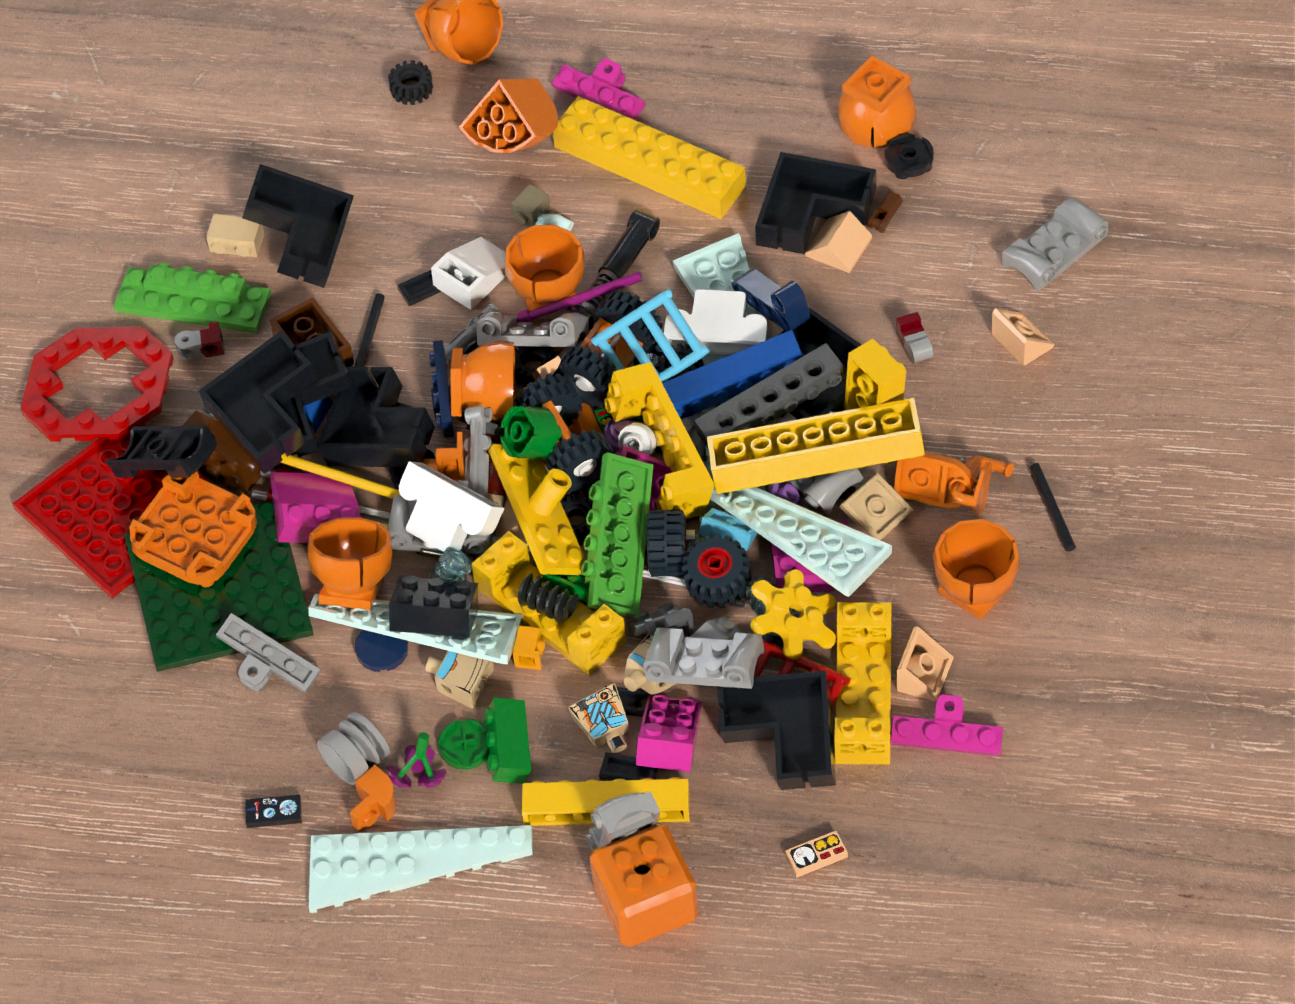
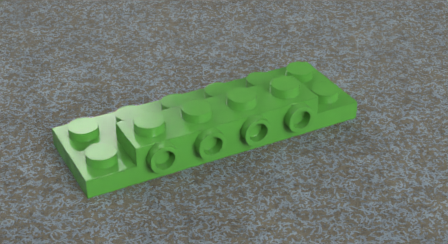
(193, 297)
(617, 534)

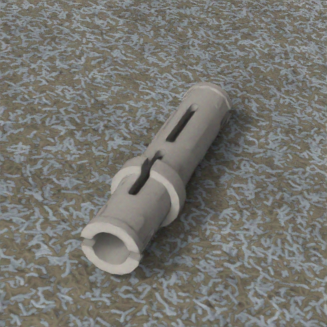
(468, 334)

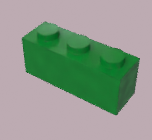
(507, 740)

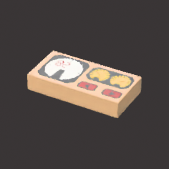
(816, 854)

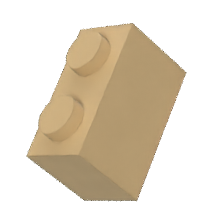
(234, 236)

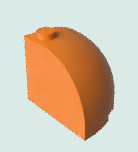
(512, 116)

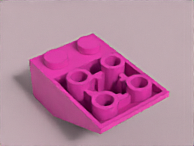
(668, 733)

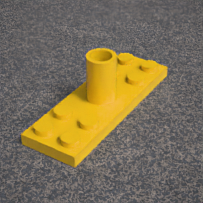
(537, 506)

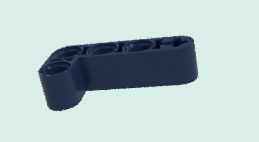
(781, 305)

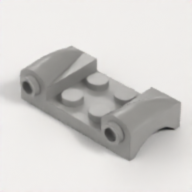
(1056, 243)
(559, 333)
(824, 489)
(403, 540)
(702, 660)
(622, 818)

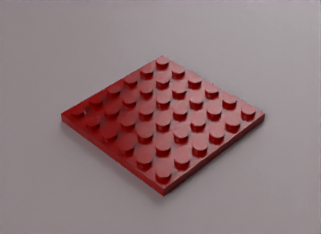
(90, 509)

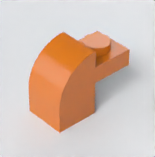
(378, 799)

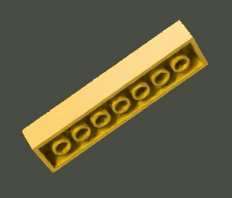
(649, 157)
(815, 446)

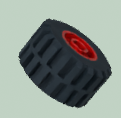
(666, 542)
(716, 571)

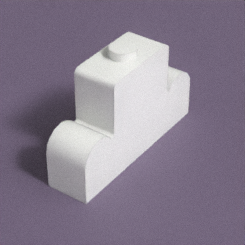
(720, 323)
(445, 508)

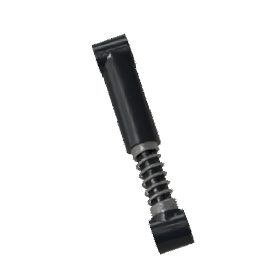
(639, 230)

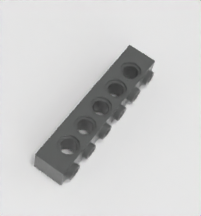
(777, 388)

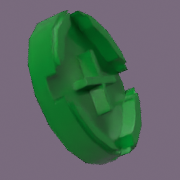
(464, 744)

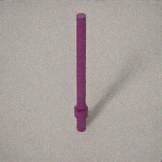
(530, 315)

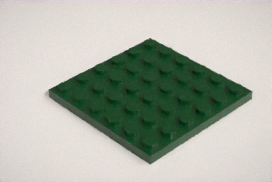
(256, 587)

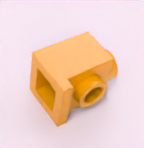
(528, 647)

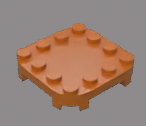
(193, 529)

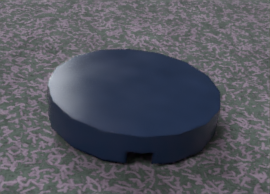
(380, 651)

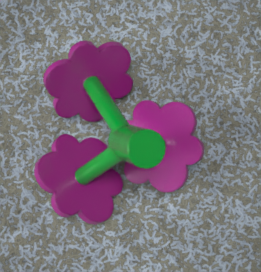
(417, 759)

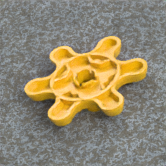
(792, 629)

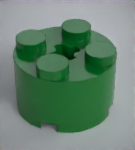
(530, 432)

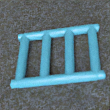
(644, 312)

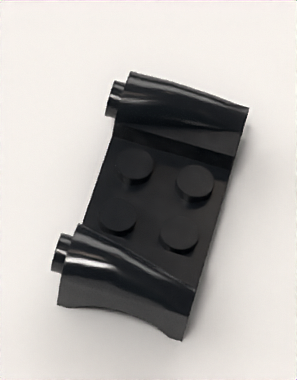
(168, 448)

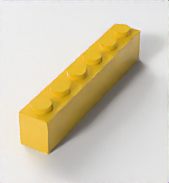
(575, 801)

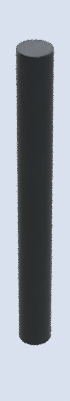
(369, 330)
(1052, 507)

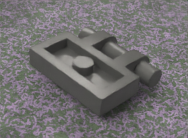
(648, 623)

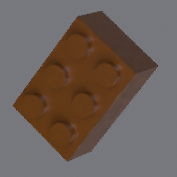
(307, 322)
(228, 459)

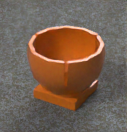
(461, 28)
(877, 99)
(546, 265)
(484, 379)
(350, 560)
(976, 565)

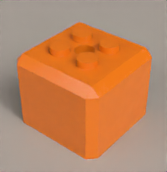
(646, 903)

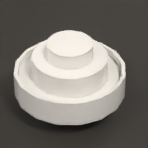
(638, 438)

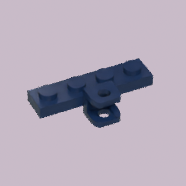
(442, 392)

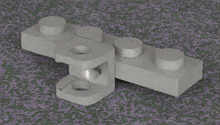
(265, 657)

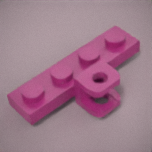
(602, 89)
(947, 731)

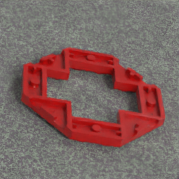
(106, 342)

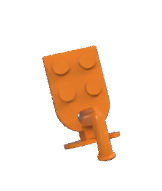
(948, 481)

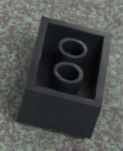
(433, 606)

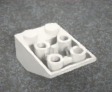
(470, 271)

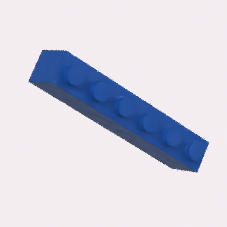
(731, 374)

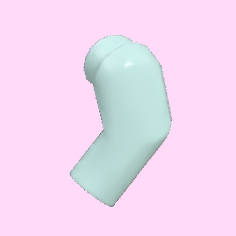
(555, 219)

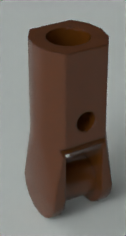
(885, 211)

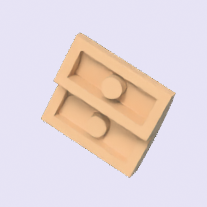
(548, 368)

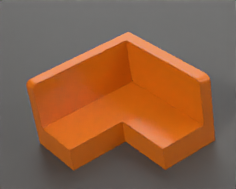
(450, 460)

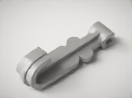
(477, 459)

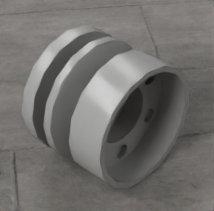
(353, 747)

